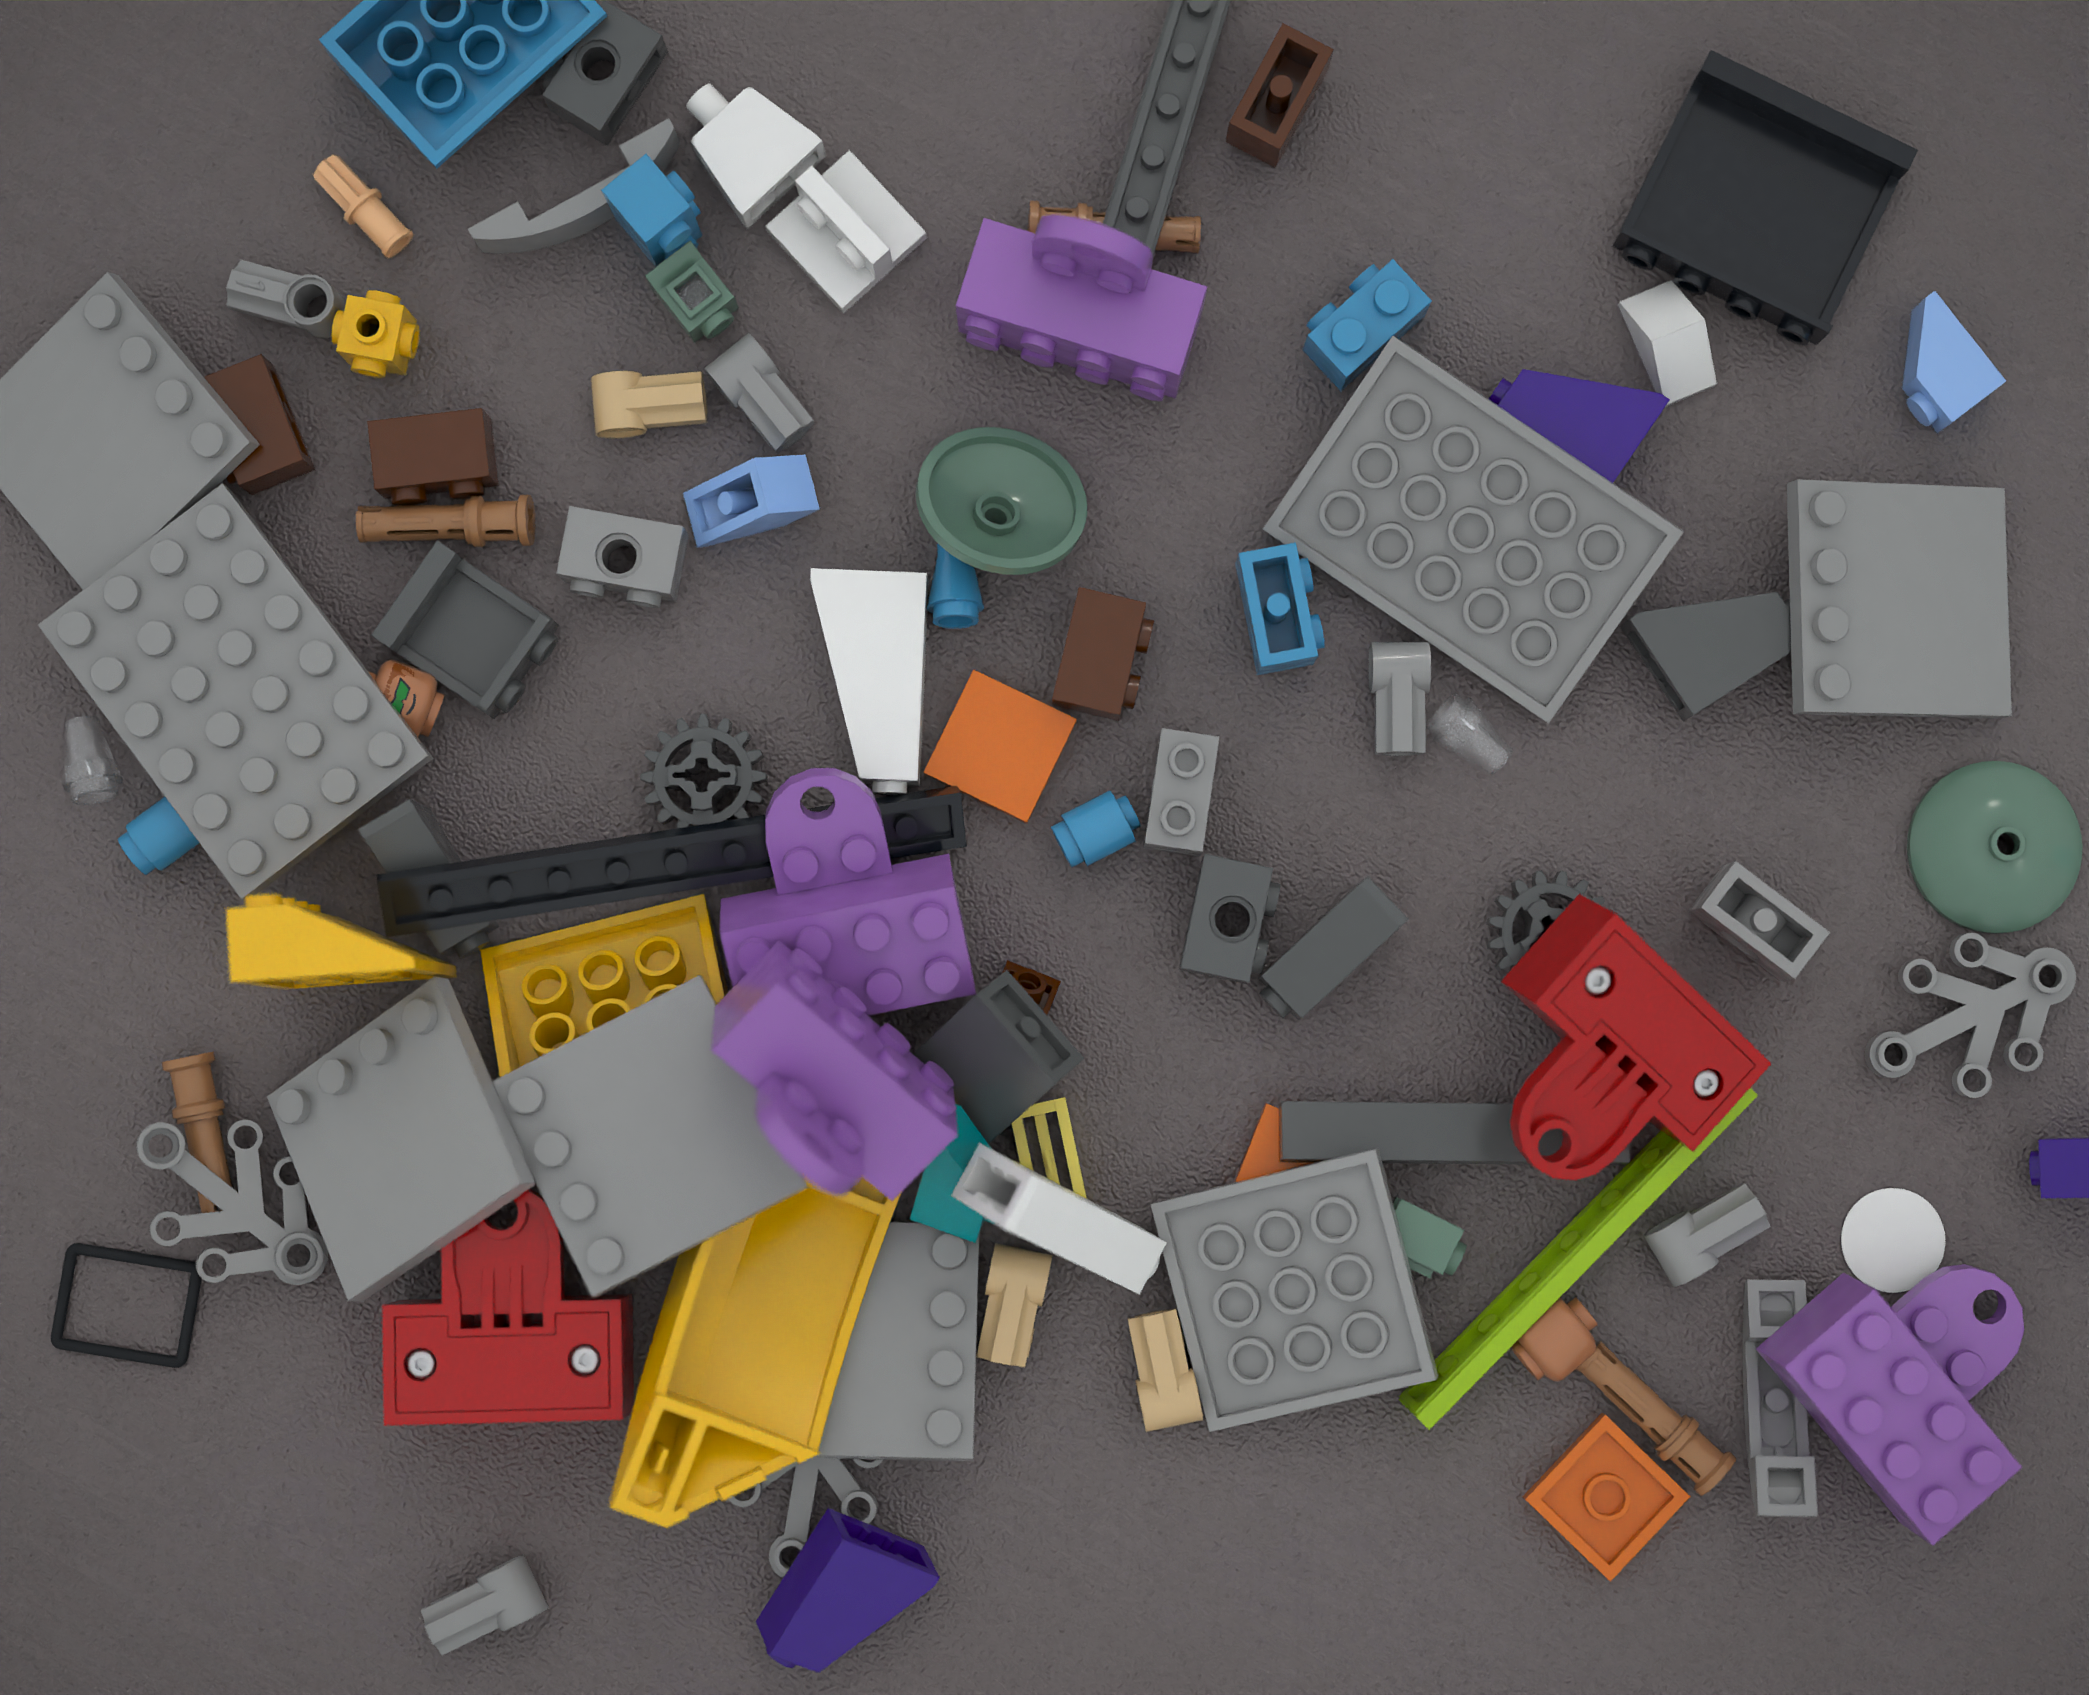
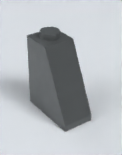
(1710, 646)
(414, 839)
(1330, 950)

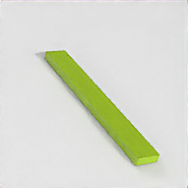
(1556, 1270)

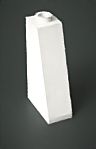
(878, 656)
(1058, 1219)

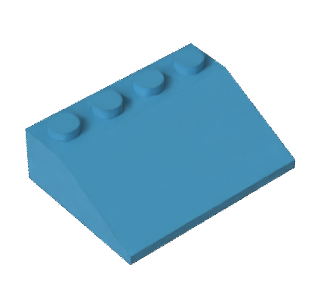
(453, 63)

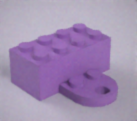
(1081, 301)
(866, 923)
(829, 1080)
(1899, 1385)

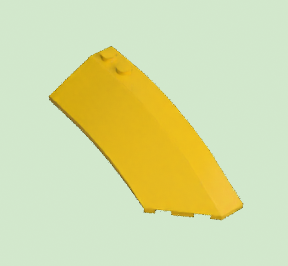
(749, 1352)

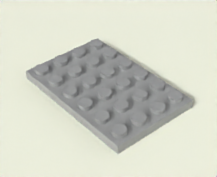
(1472, 529)
(235, 692)

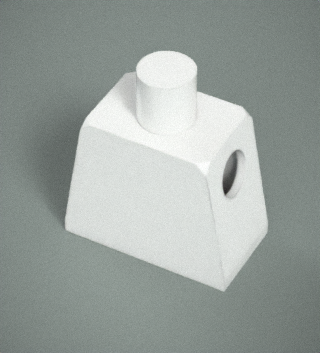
(751, 149)

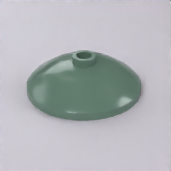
(1003, 480)
(1957, 853)

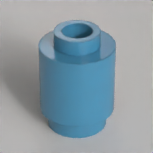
(1096, 829)
(157, 838)

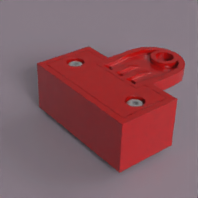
(1630, 1046)
(506, 1335)

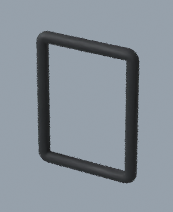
(117, 1352)

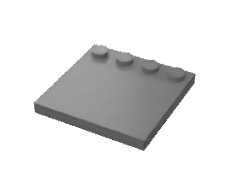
(110, 432)
(1898, 600)
(644, 1138)
(400, 1140)
(1294, 1290)
(910, 1354)

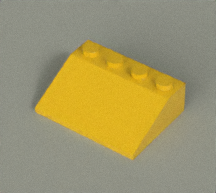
(298, 947)
(588, 974)

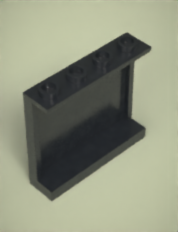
(1763, 199)

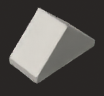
(1670, 341)

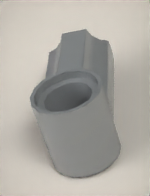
(282, 297)
(752, 382)
(1399, 683)
(1693, 1241)
(497, 1600)

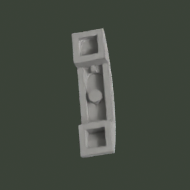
(514, 233)
(1773, 1417)

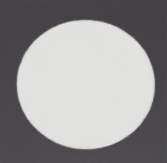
(1892, 1239)

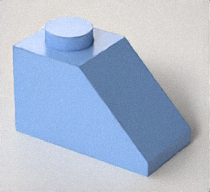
(1944, 366)
(751, 499)

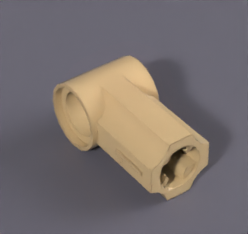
(631, 403)
(1014, 1291)
(1165, 1384)

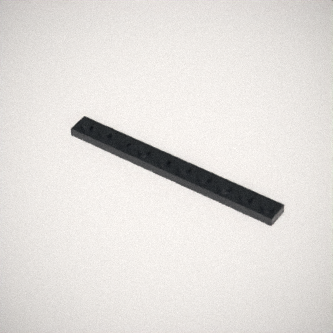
(633, 866)

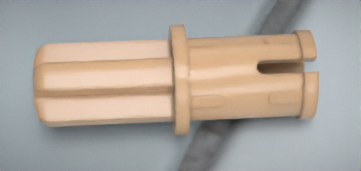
(362, 206)

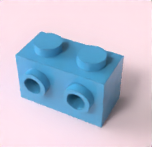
(654, 209)
(1354, 334)
(1277, 608)

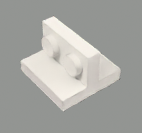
(845, 230)

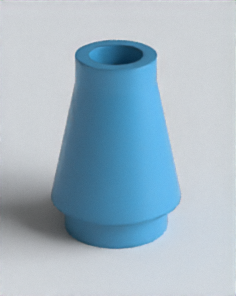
(954, 593)

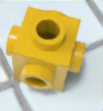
(389, 347)

